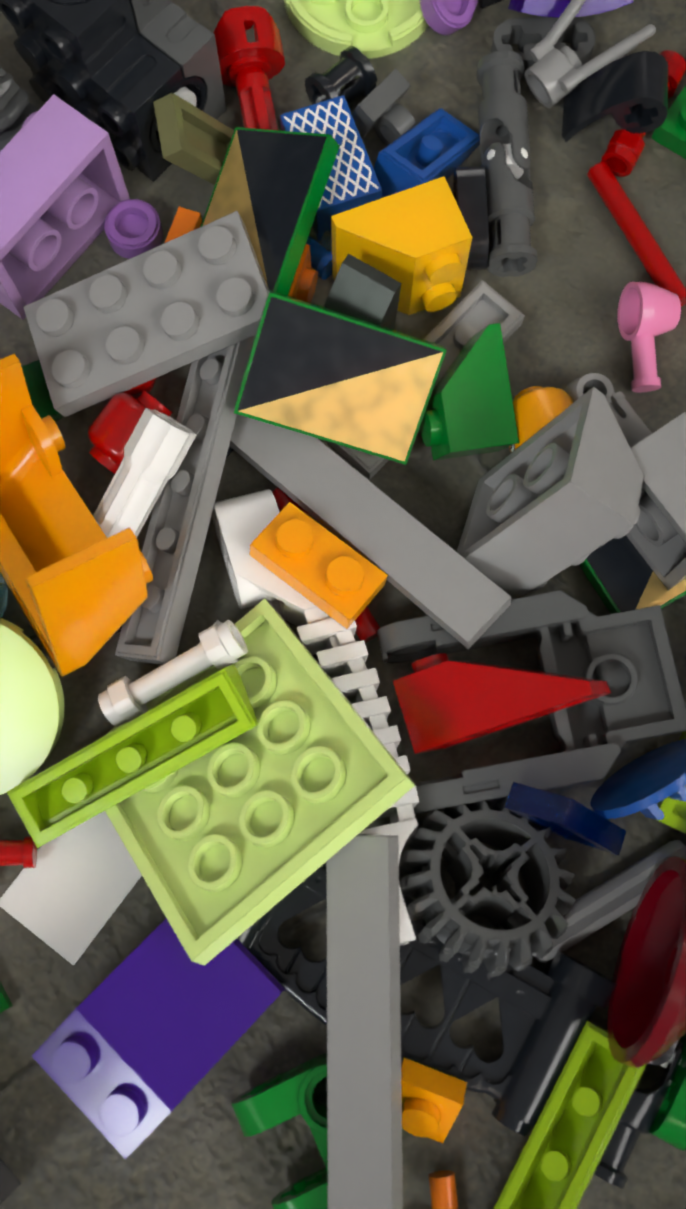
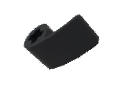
(628, 88)

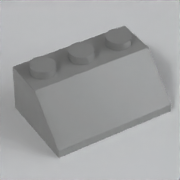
(554, 499)

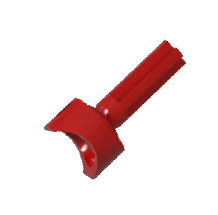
(252, 63)

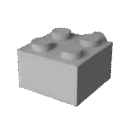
(662, 501)

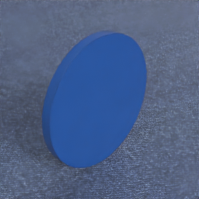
(644, 784)

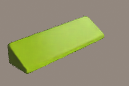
(134, 756)
(572, 1127)

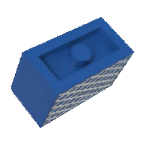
(352, 174)

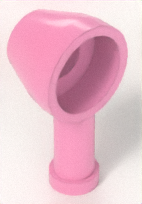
(642, 315)

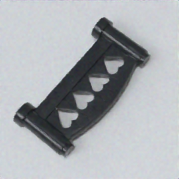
(537, 1009)

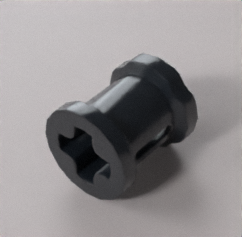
(348, 77)

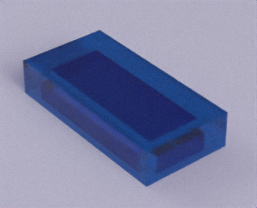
(565, 818)

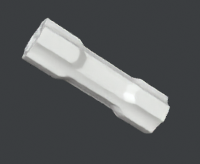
(148, 463)

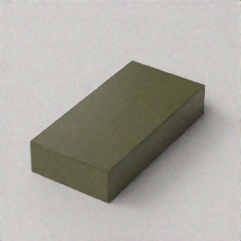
(191, 137)

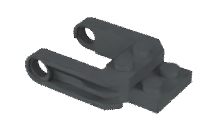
(619, 648)

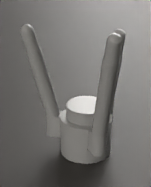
(561, 70)

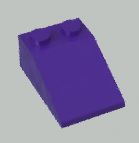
(154, 1033)

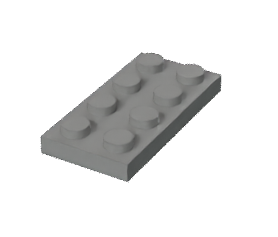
(148, 315)

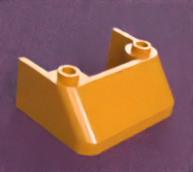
(52, 550)

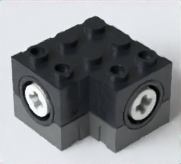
(117, 61)

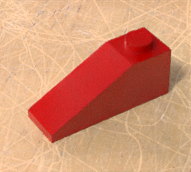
(467, 699)

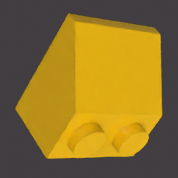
(411, 238)

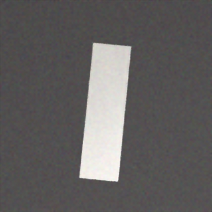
(73, 886)

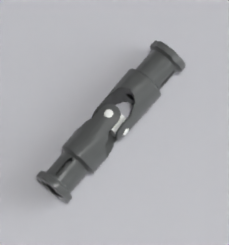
(506, 163)

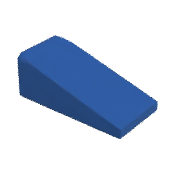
(425, 153)

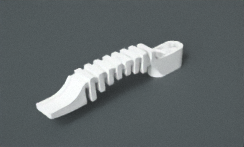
(341, 657)

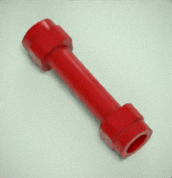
(626, 147)

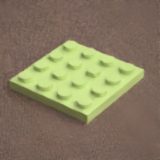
(265, 807)

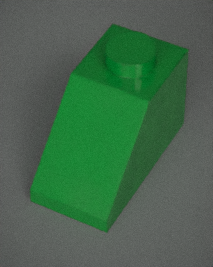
(472, 402)

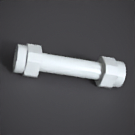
(127, 699)

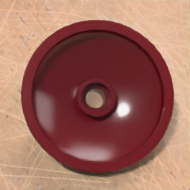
(650, 971)

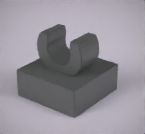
(382, 111)

